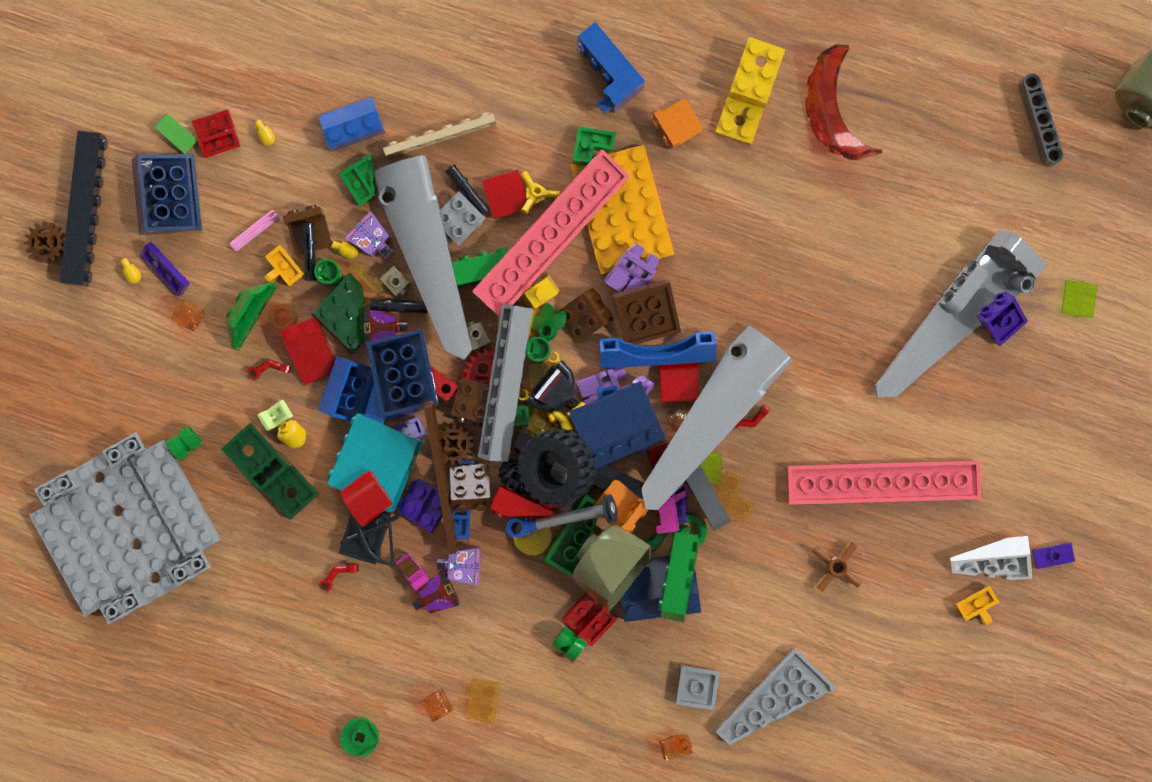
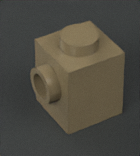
(396, 282)
(477, 335)

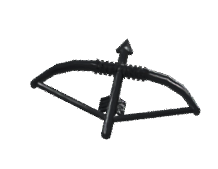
(381, 524)

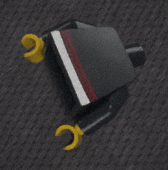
(553, 389)

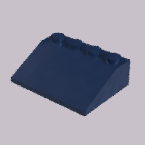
(166, 193)
(401, 374)
(617, 424)
(643, 595)

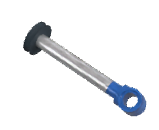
(607, 509)

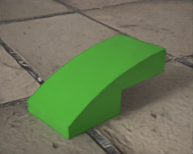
(176, 133)

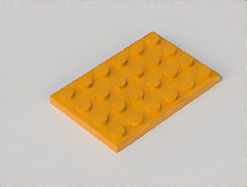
(630, 214)

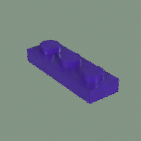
(164, 269)

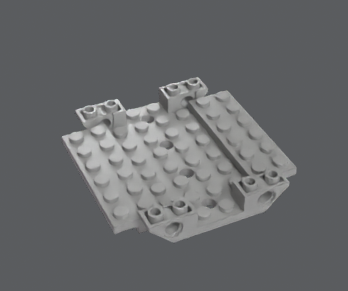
(96, 545)

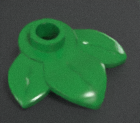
(549, 319)

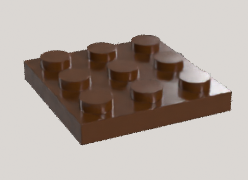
(647, 312)

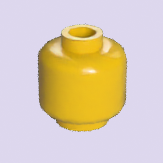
(291, 434)

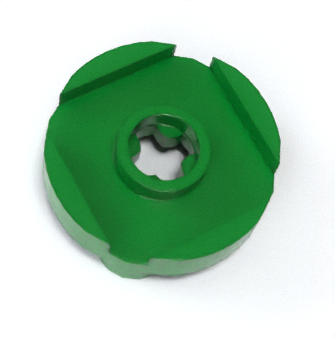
(348, 736)

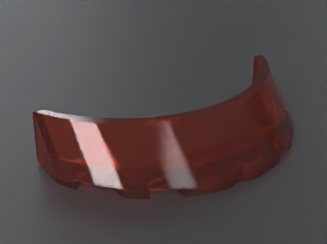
(824, 111)

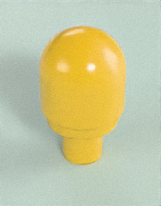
(264, 134)
(346, 249)
(130, 272)

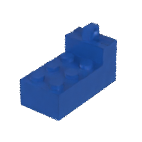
(617, 71)

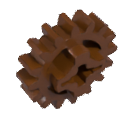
(40, 248)
(459, 440)

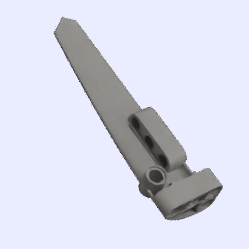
(422, 238)
(1002, 266)
(720, 406)

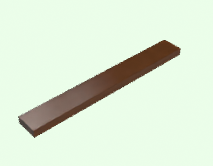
(441, 477)

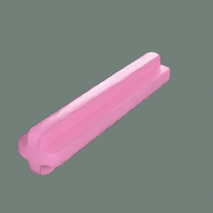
(254, 230)

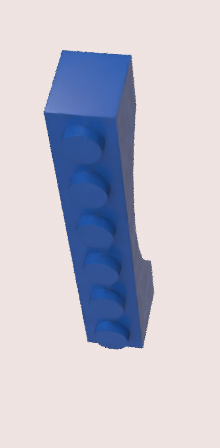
(694, 349)

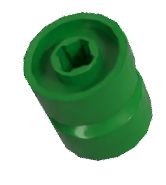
(328, 272)
(538, 349)
(182, 444)
(569, 644)

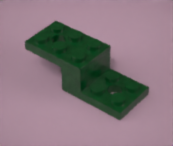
(270, 471)

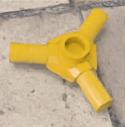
(535, 193)

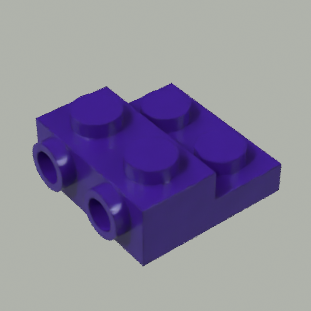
(1002, 317)
(422, 505)

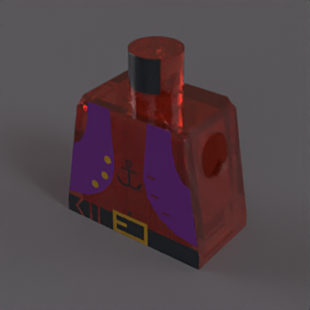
(382, 325)
(437, 594)

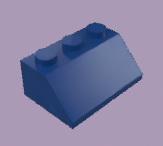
(351, 124)
(347, 389)

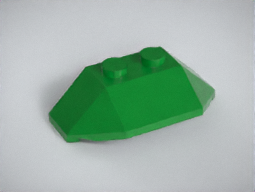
(247, 312)

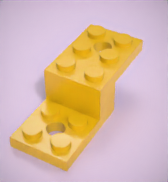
(750, 91)

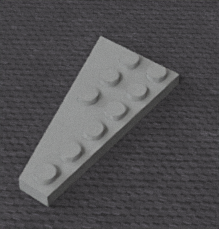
(778, 694)

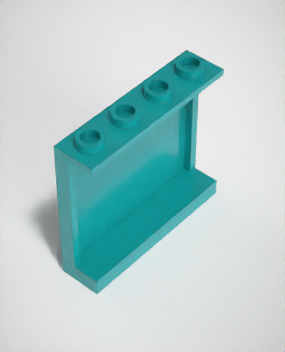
(376, 449)

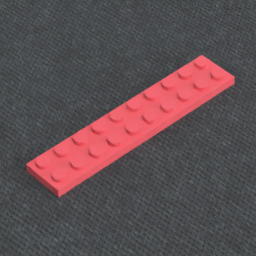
(551, 233)
(884, 482)

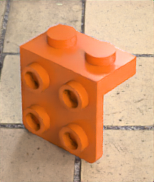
(677, 123)
(628, 505)

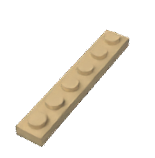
(431, 137)

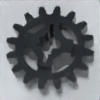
(511, 477)

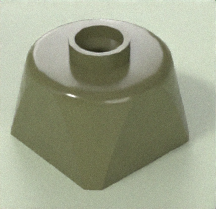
(1135, 92)
(610, 564)

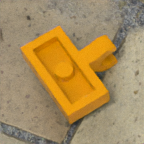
(283, 266)
(977, 605)

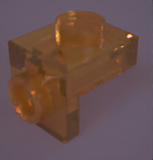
(675, 746)

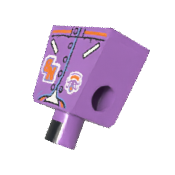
(370, 236)
(463, 566)

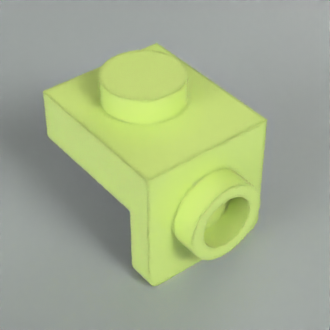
(275, 415)

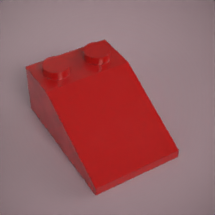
(309, 350)
(513, 504)

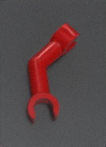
(269, 364)
(756, 420)
(351, 568)

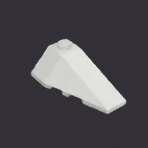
(1003, 558)

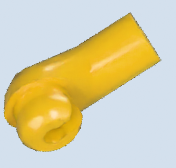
(561, 418)

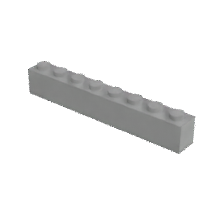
(505, 383)

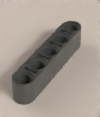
(1043, 111)
(707, 499)

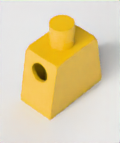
(540, 293)

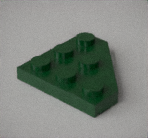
(343, 313)

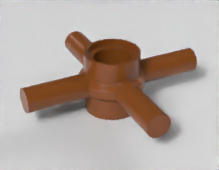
(830, 562)

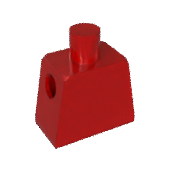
(439, 380)

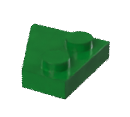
(360, 180)

